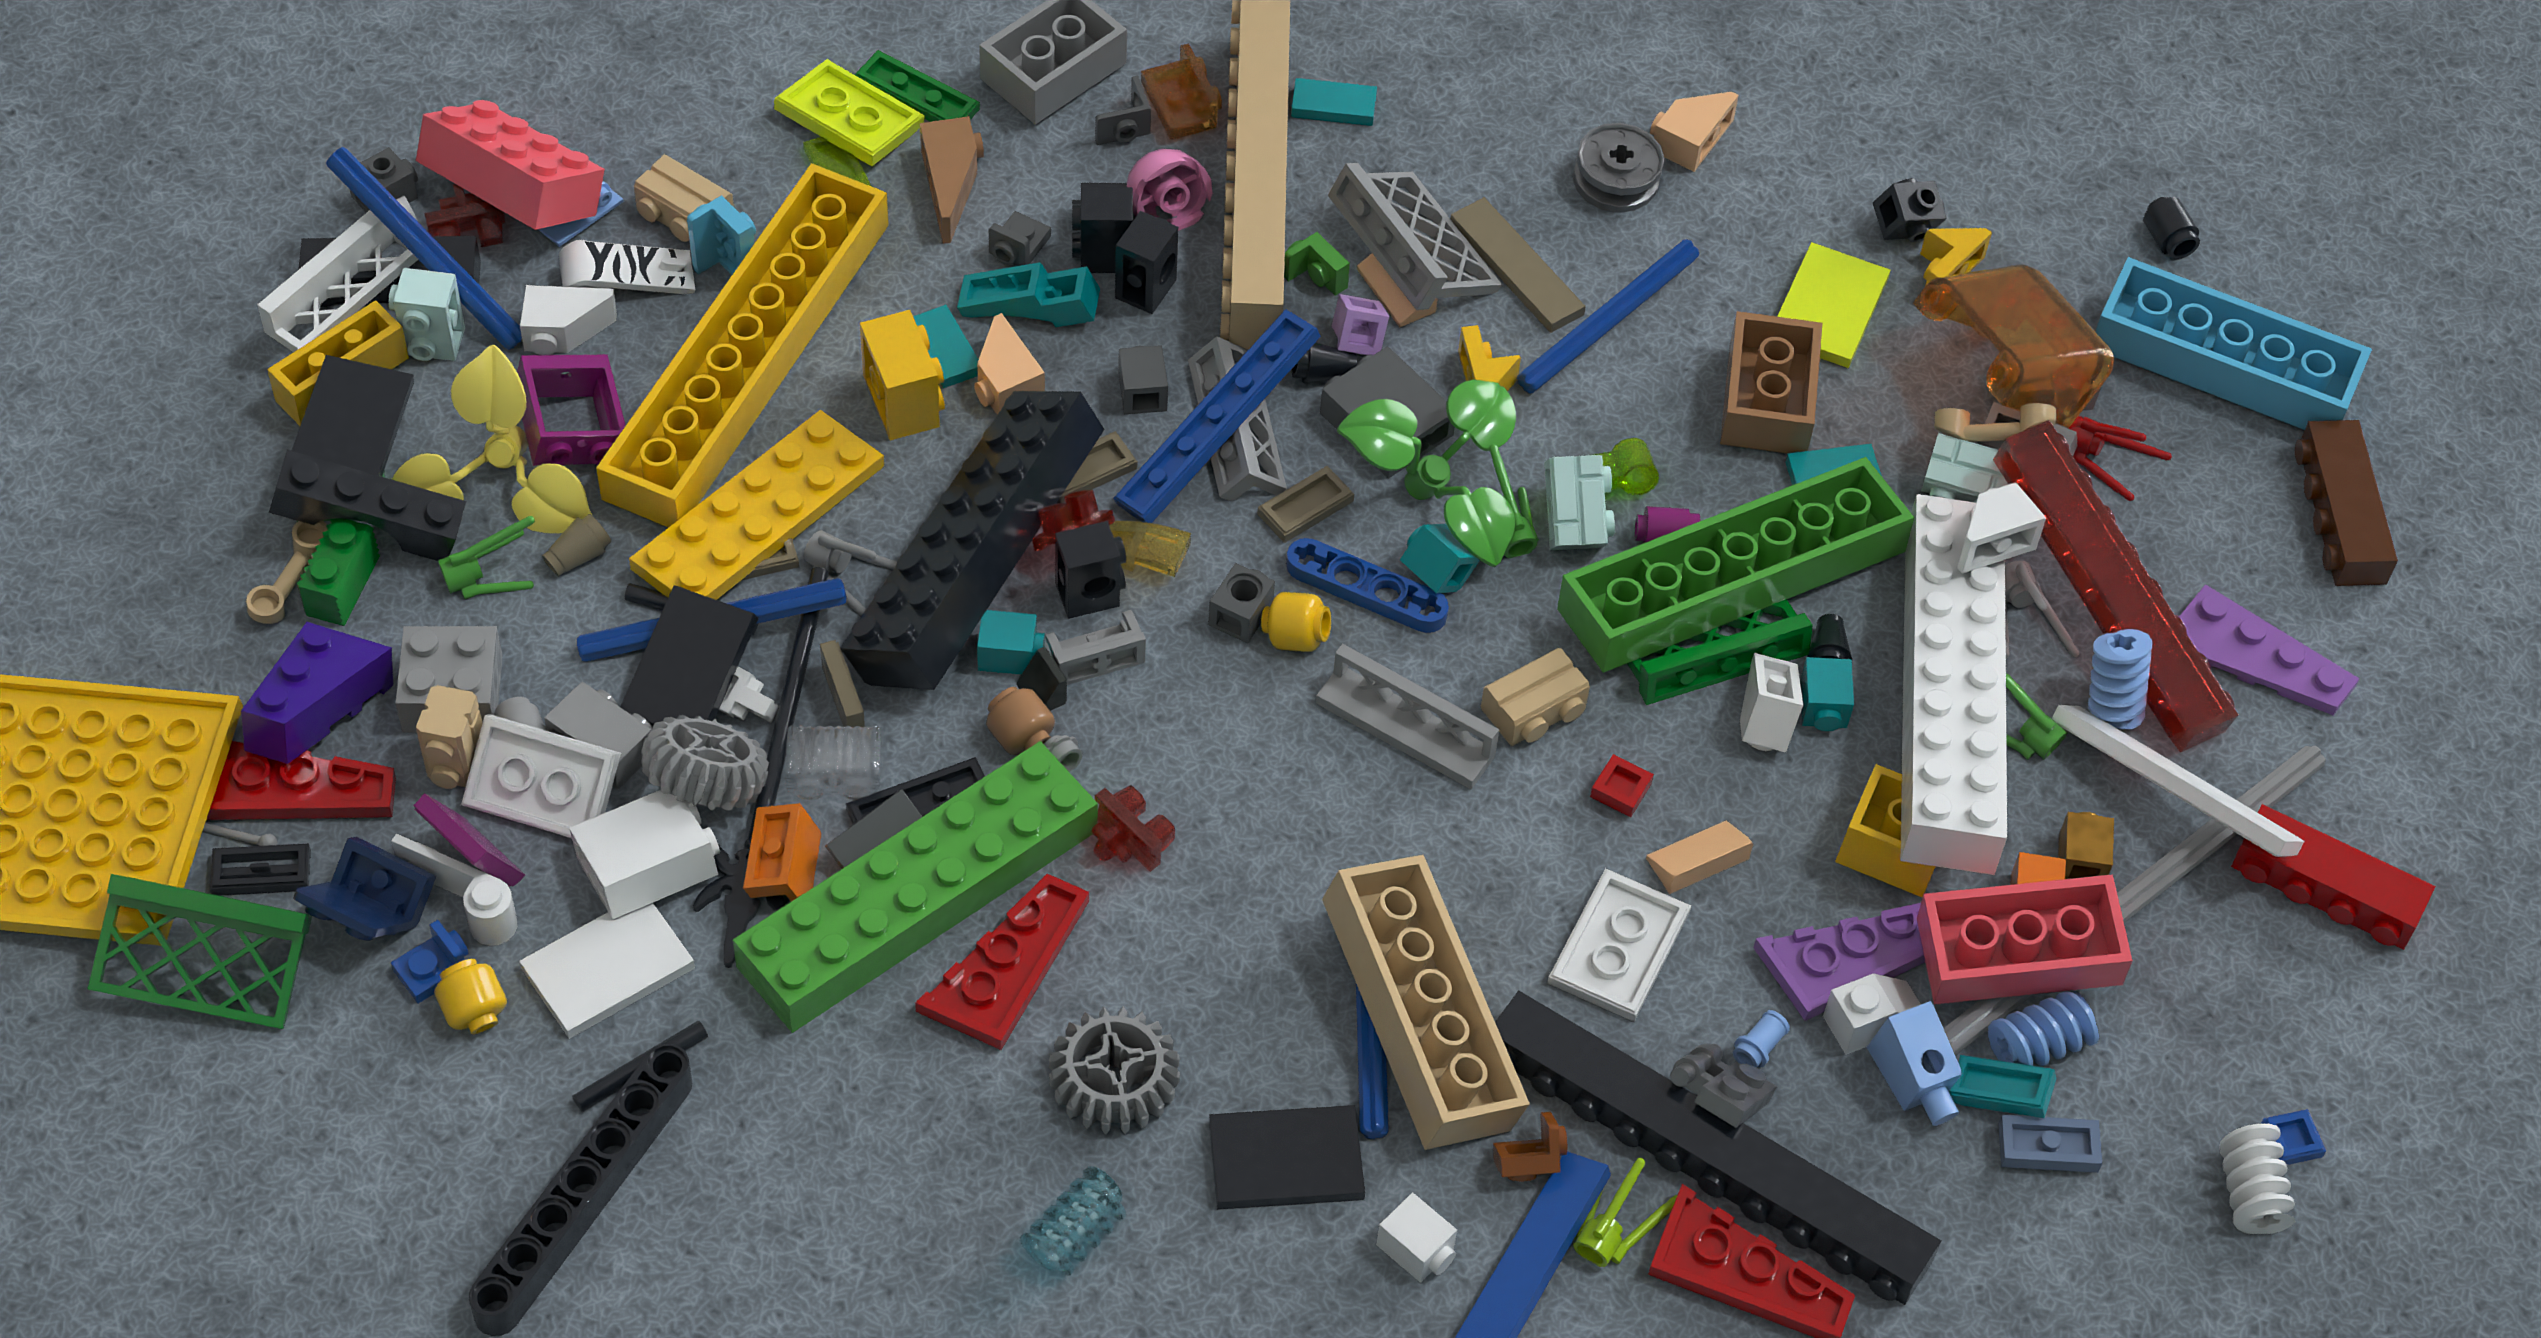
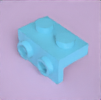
(719, 235)

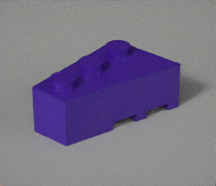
(312, 688)

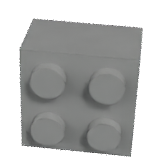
(448, 657)

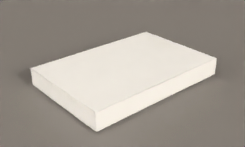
(538, 776)
(1619, 945)
(606, 967)

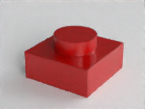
(1622, 785)

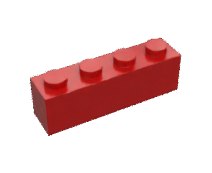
(2340, 882)

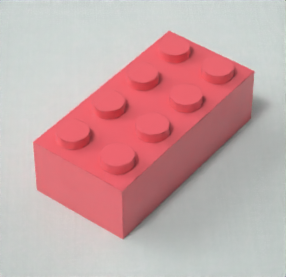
(510, 164)
(2023, 939)

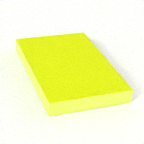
(849, 112)
(1839, 294)

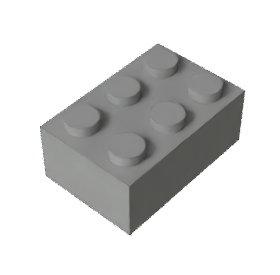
(1052, 55)

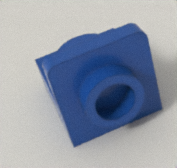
(422, 966)

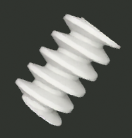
(2257, 1179)

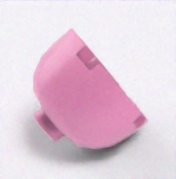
(1171, 182)

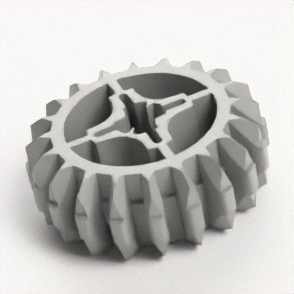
(704, 762)
(1077, 1080)

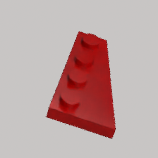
(301, 789)
(1003, 972)
(1730, 1265)

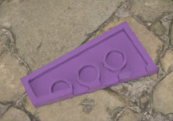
(2263, 654)
(1826, 958)

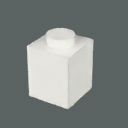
(1417, 1238)

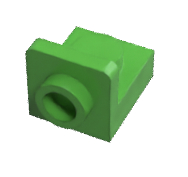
(1321, 260)

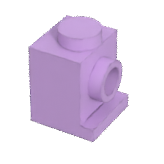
(1359, 324)

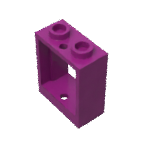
(585, 378)

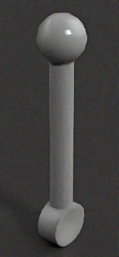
(264, 840)

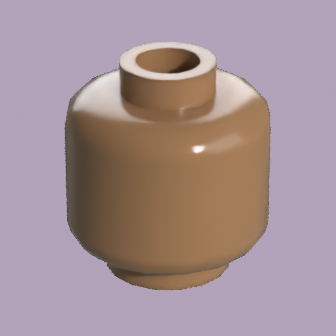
(1019, 719)

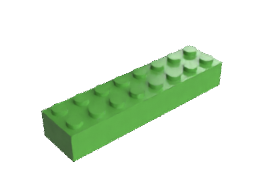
(1734, 564)
(915, 886)

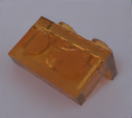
(1183, 95)

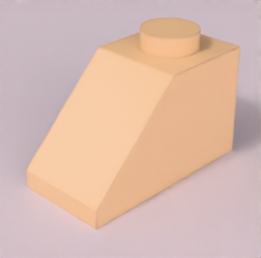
(1693, 127)
(1005, 366)

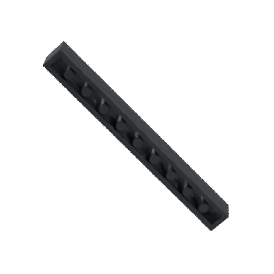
(1724, 1160)

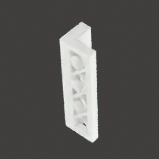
(324, 277)

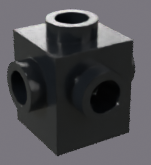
(1909, 210)

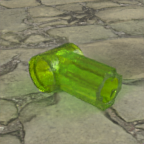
(1631, 466)

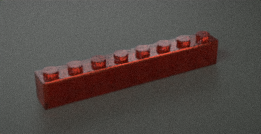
(2115, 583)

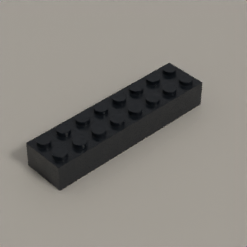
(972, 540)

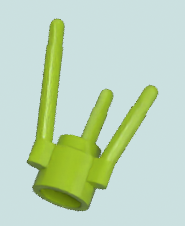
(1600, 1237)

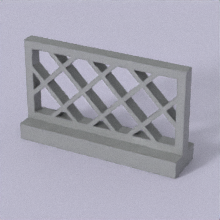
(1402, 251)

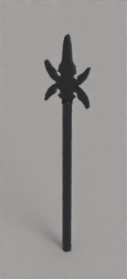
(738, 905)

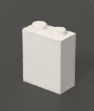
(645, 851)

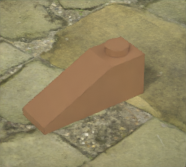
(951, 168)

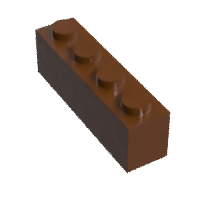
(2346, 503)

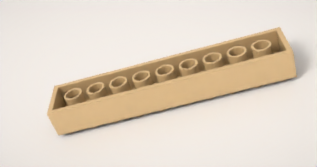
(1258, 170)

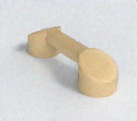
(1956, 423)
(266, 602)

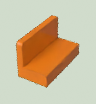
(782, 852)

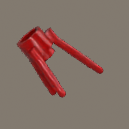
(2091, 439)

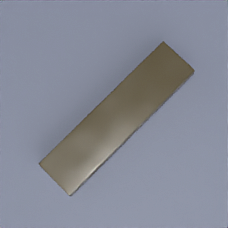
(1518, 265)

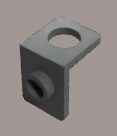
(1125, 123)

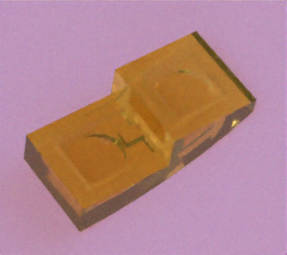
(1152, 545)

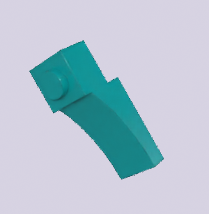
(1031, 292)

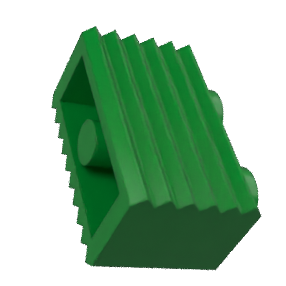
(338, 570)

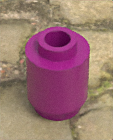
(1662, 521)

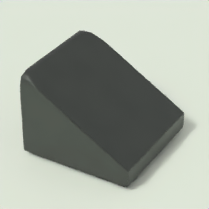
(1045, 679)

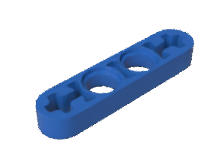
(1370, 580)

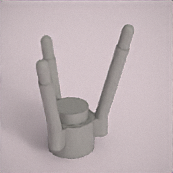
(834, 556)
(2024, 590)

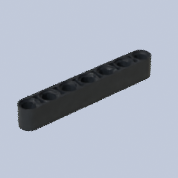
(579, 1210)

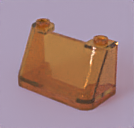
(2042, 340)

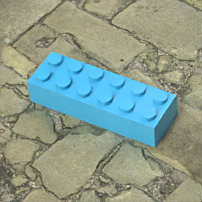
(2230, 347)

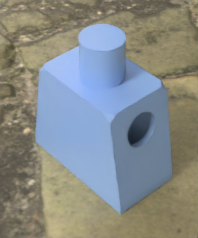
(1918, 1061)

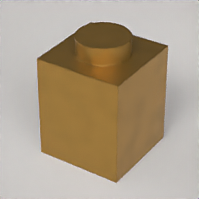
(2086, 844)

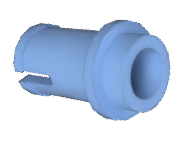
(1761, 1039)

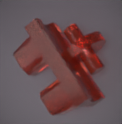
(464, 214)
(1077, 511)
(1124, 834)

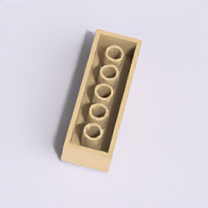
(1424, 1002)

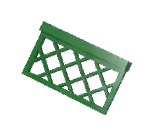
(1721, 655)
(208, 909)

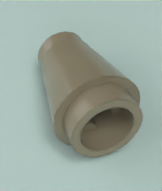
(577, 545)

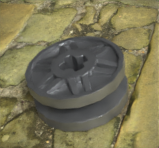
(1618, 167)

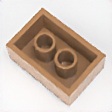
(1771, 383)

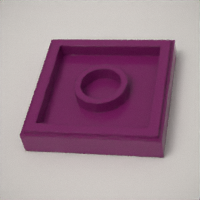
(468, 840)

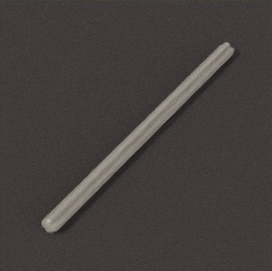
(2157, 879)

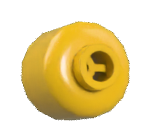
(1296, 621)
(470, 996)

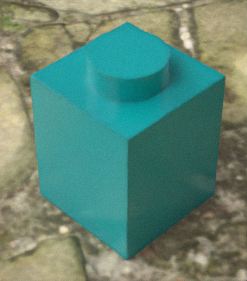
(1438, 558)
(1007, 641)
(1827, 693)

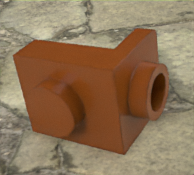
(1527, 1158)

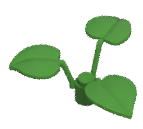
(1487, 415)

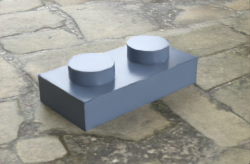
(2050, 1143)

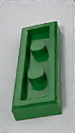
(916, 89)

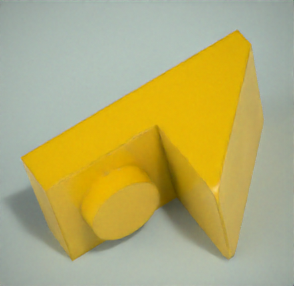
(1954, 250)
(1478, 360)

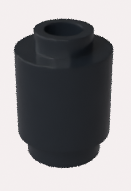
(2172, 227)

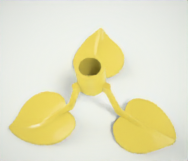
(493, 393)

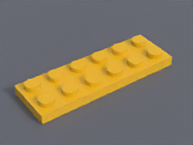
(759, 509)

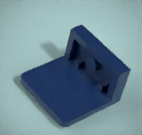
(370, 892)

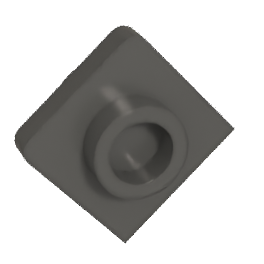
(1018, 239)

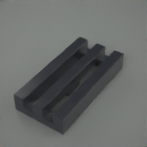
(259, 876)

